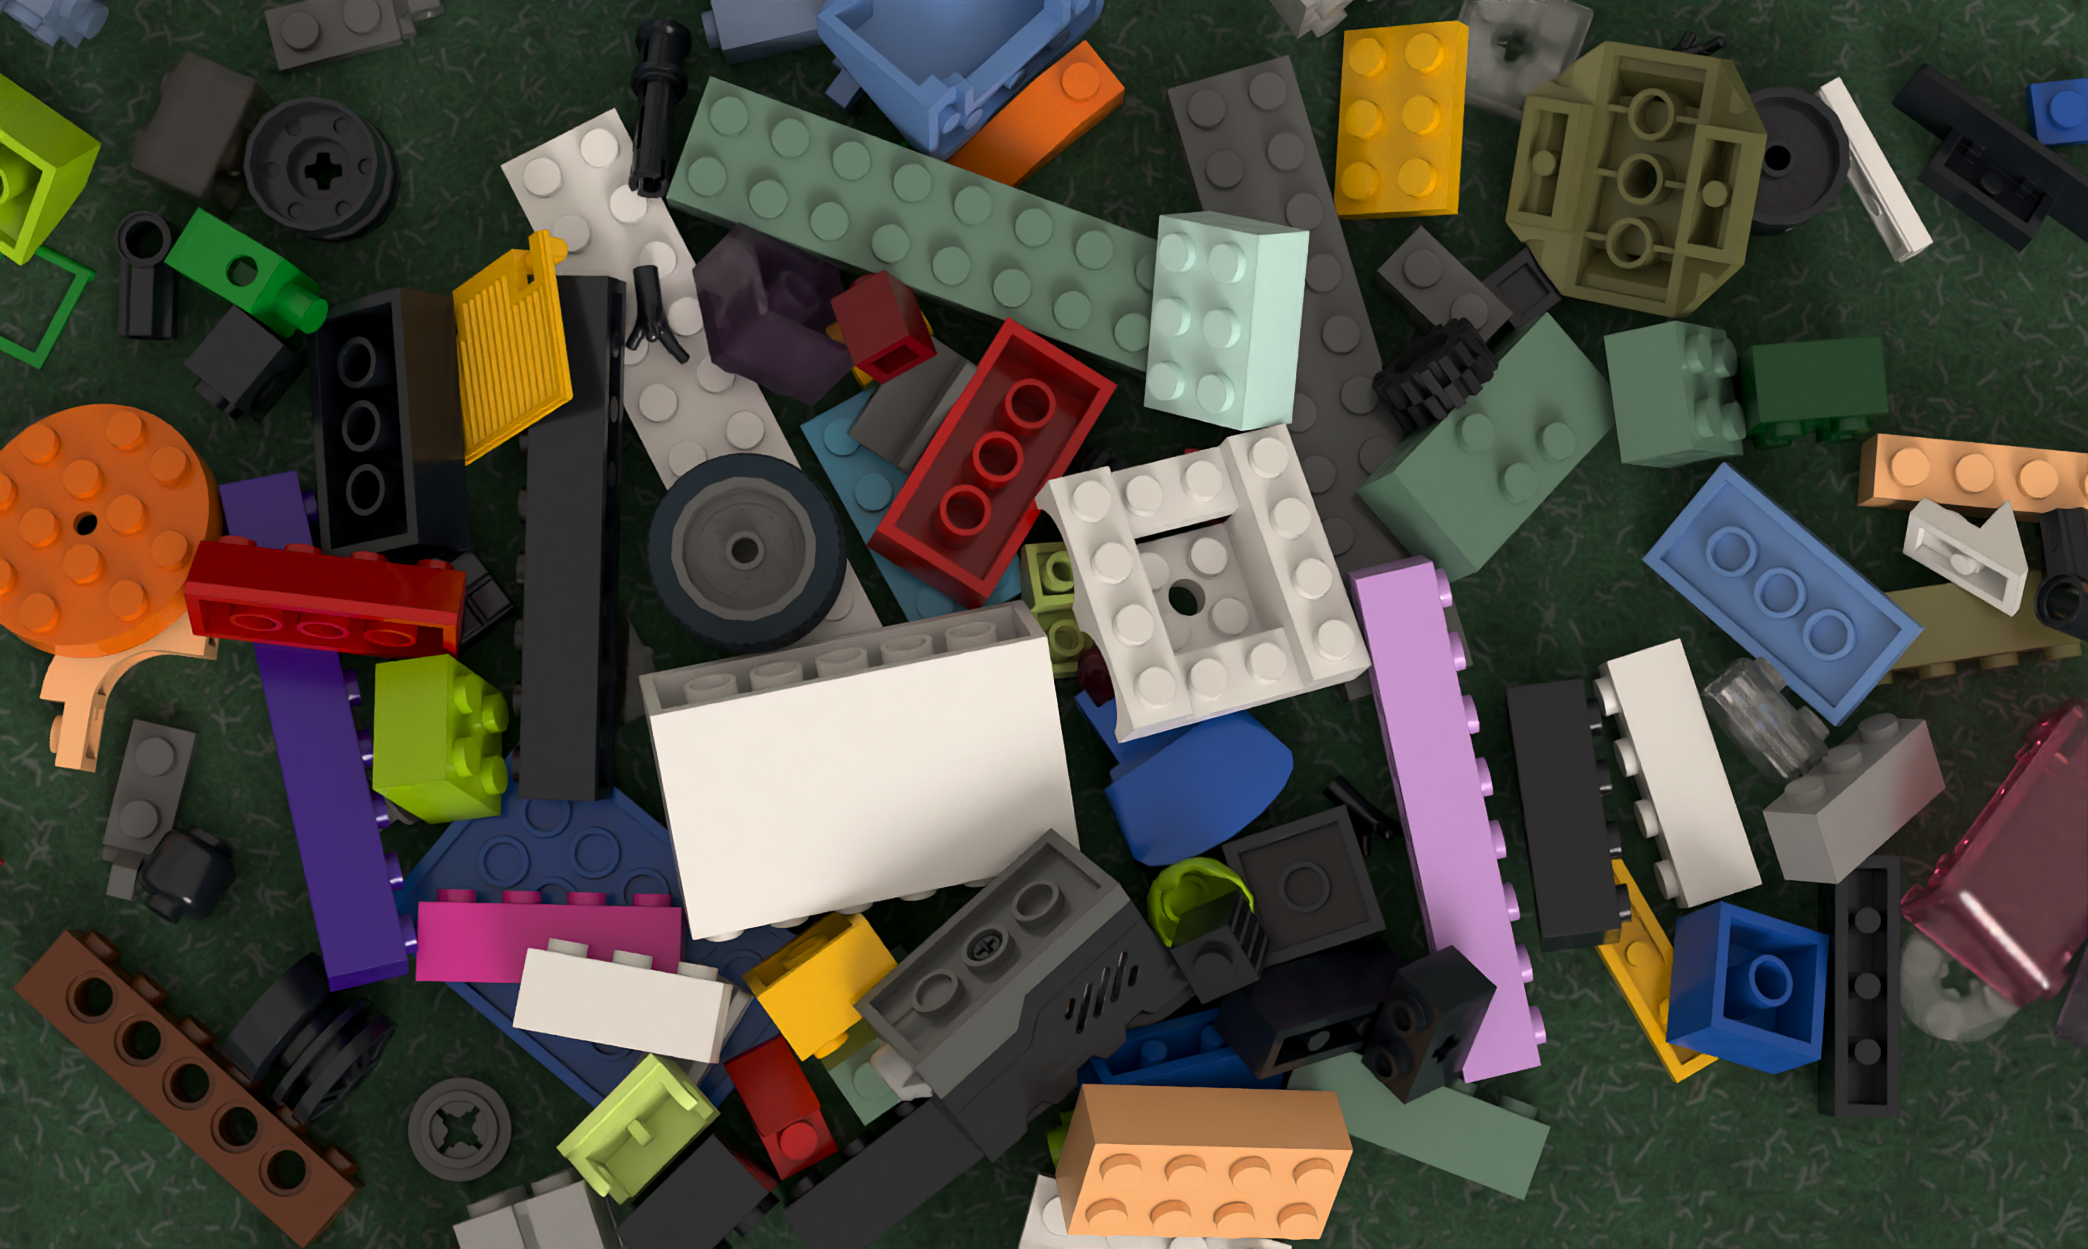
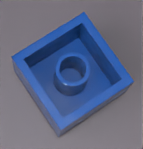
(1748, 988)

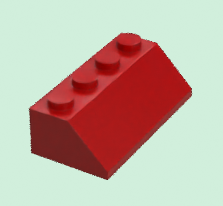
(325, 599)

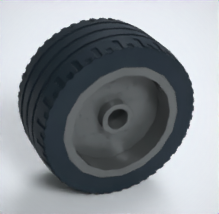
(756, 602)

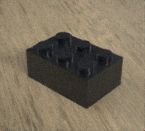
(705, 1198)

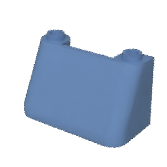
(949, 63)

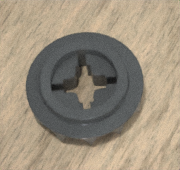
(429, 1131)

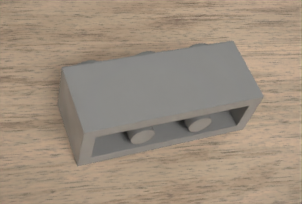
(1854, 799)

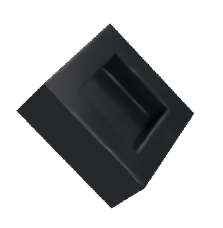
(1523, 288)

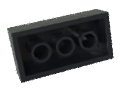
(389, 427)

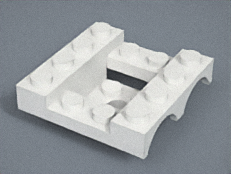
(1263, 582)

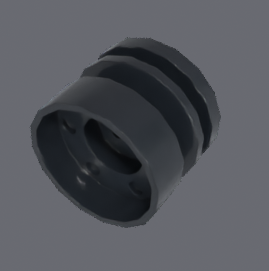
(299, 143)
(310, 1040)

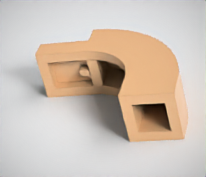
(87, 683)

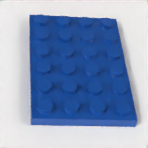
(591, 849)

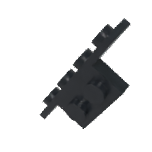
(1991, 164)

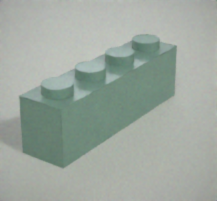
(1441, 1128)

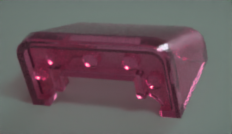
(2018, 879)

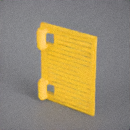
(511, 345)

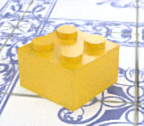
(818, 979)

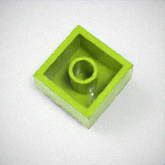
(438, 739)

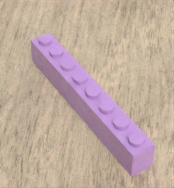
(1442, 798)

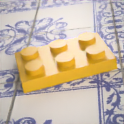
(1401, 121)

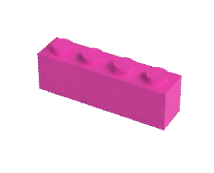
(491, 940)

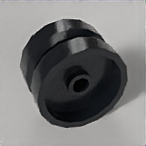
(1813, 157)

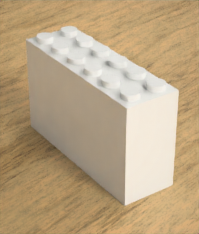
(858, 767)

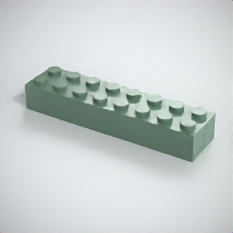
(922, 221)

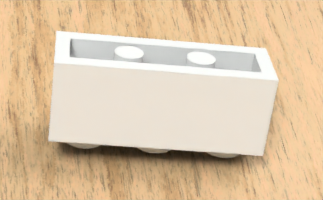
(623, 1001)

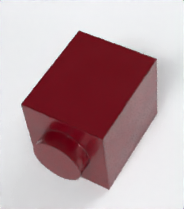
(883, 326)

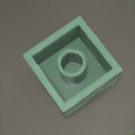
(1675, 395)

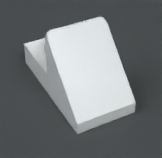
(1980, 560)

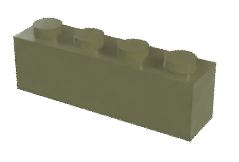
(1969, 628)

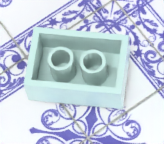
(1226, 319)

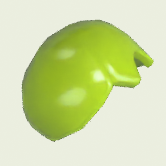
(1187, 887)

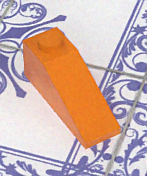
(1043, 119)

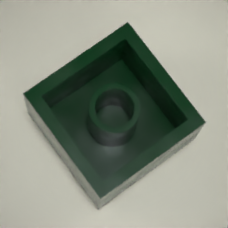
(1811, 389)

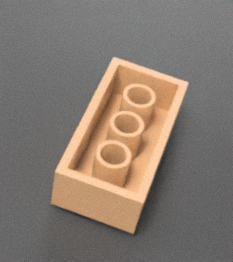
(1202, 1162)

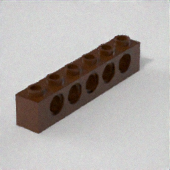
(59, 991)

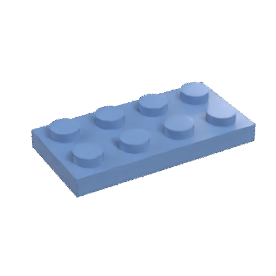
(1783, 593)

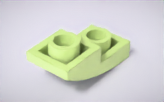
(1049, 595)

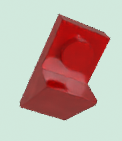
(781, 1106)

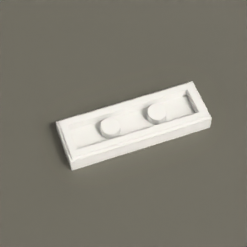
(1875, 179)

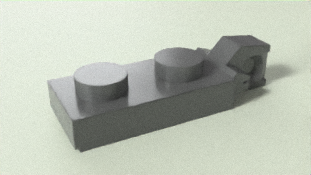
(334, 30)
(146, 800)

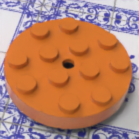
(100, 529)

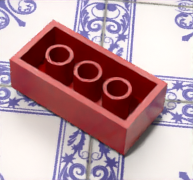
(987, 462)

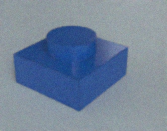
(2059, 112)

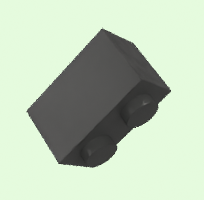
(1435, 287)

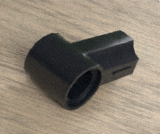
(146, 285)
(2063, 559)

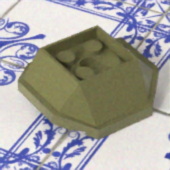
(1586, 164)

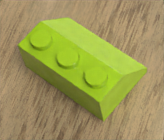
(41, 169)

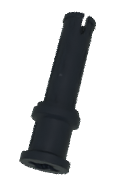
(659, 86)

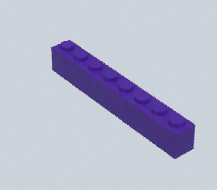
(324, 766)

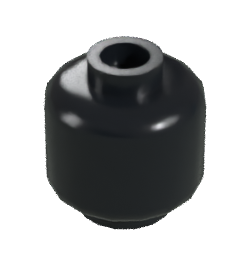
(187, 875)

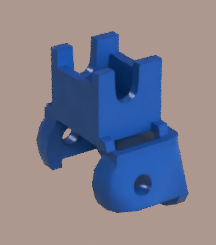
(1188, 784)

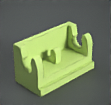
(638, 1129)

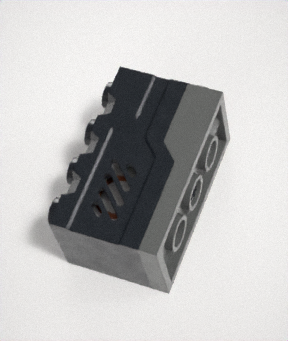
(1018, 994)

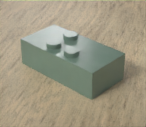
(1488, 465)

